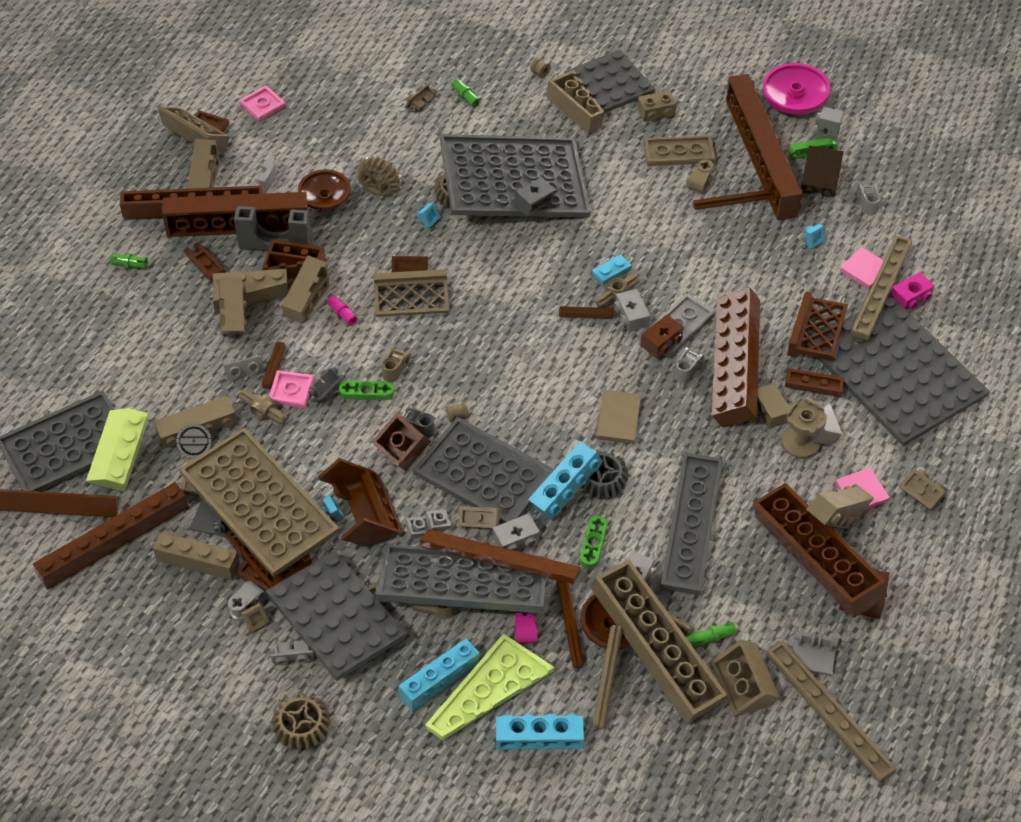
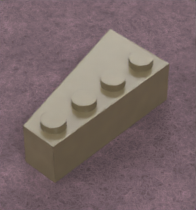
(573, 99)
(260, 286)
(840, 507)

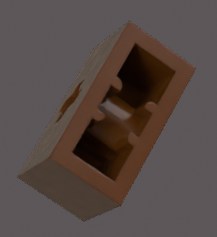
(662, 336)

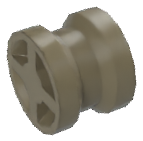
(540, 67)

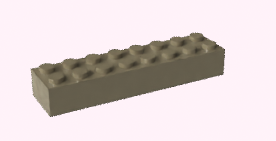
(658, 641)

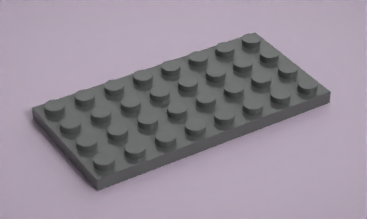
(451, 580)

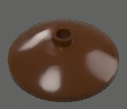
(325, 189)
(593, 622)

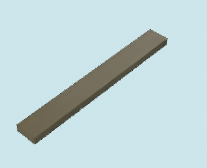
(881, 288)
(831, 712)

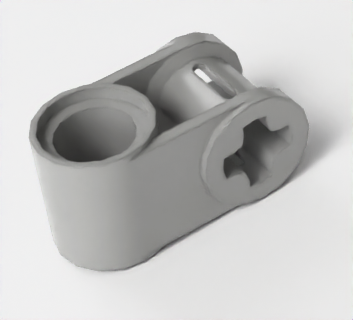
(869, 198)
(687, 365)
(245, 598)

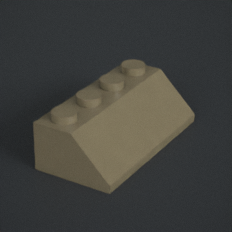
(190, 127)

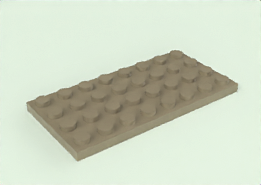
(259, 501)

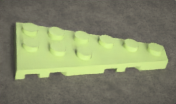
(495, 679)

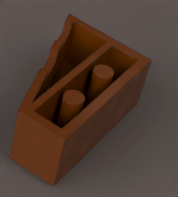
(290, 256)

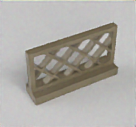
(410, 281)

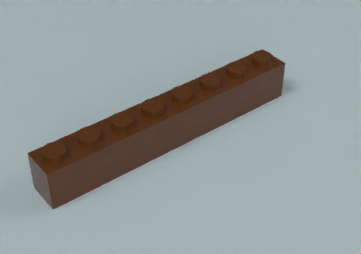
(150, 202)
(110, 535)

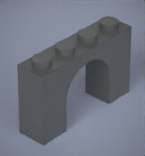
(253, 236)

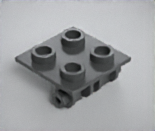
(208, 521)

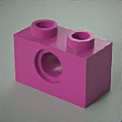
(913, 291)

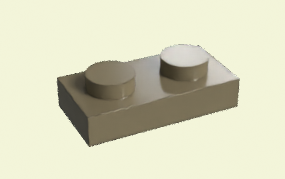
(478, 517)

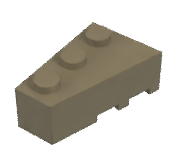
(203, 164)
(306, 290)
(232, 306)

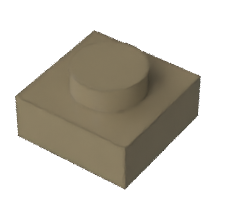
(255, 617)

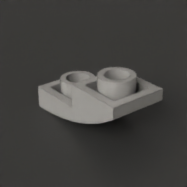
(269, 170)
(433, 520)

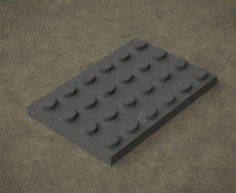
(56, 444)
(482, 470)
(336, 615)

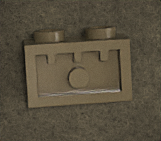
(923, 489)

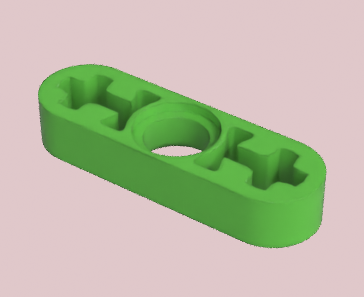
(800, 150)
(352, 394)
(591, 534)

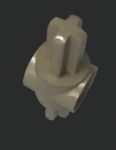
(616, 286)
(262, 406)

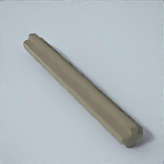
(607, 677)

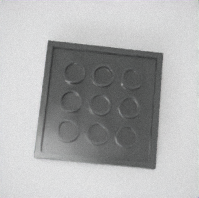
(613, 80)

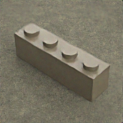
(211, 415)
(196, 556)

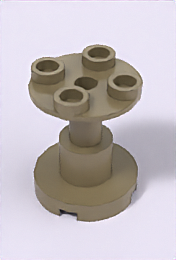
(804, 420)

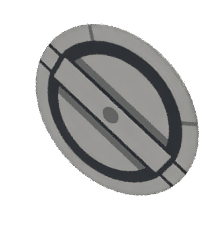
(193, 440)

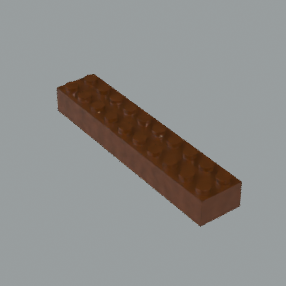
(763, 147)

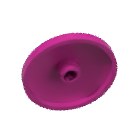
(796, 88)

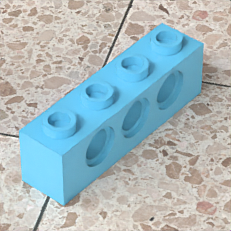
(569, 471)
(438, 675)
(530, 739)

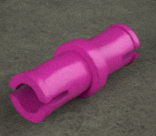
(342, 310)

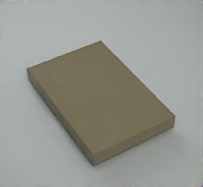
(618, 416)

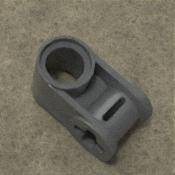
(422, 421)

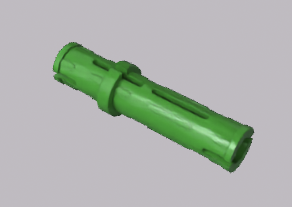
(712, 634)

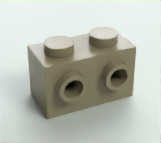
(656, 106)

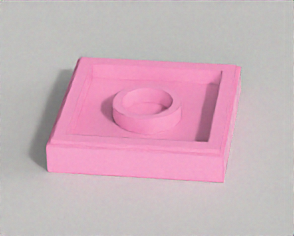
(262, 103)
(862, 267)
(291, 389)
(867, 481)

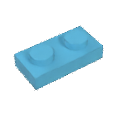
(611, 269)

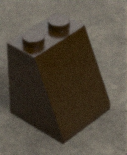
(822, 171)

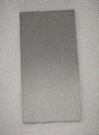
(691, 316)

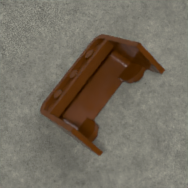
(367, 501)

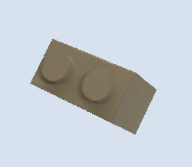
(772, 406)

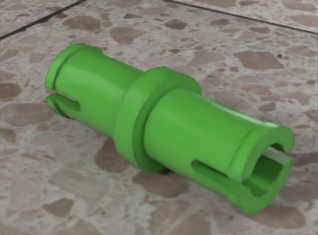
(465, 92)
(128, 260)

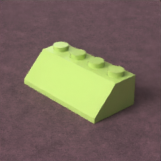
(118, 448)

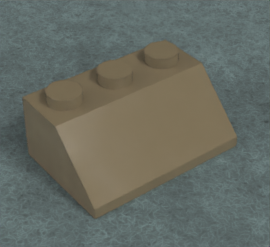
(745, 678)

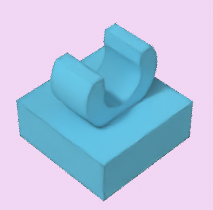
(428, 215)
(814, 235)
(332, 508)

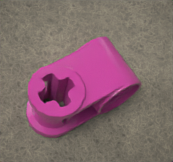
(525, 628)

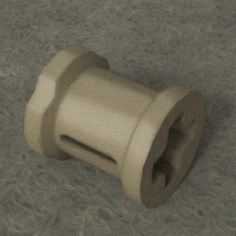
(457, 411)

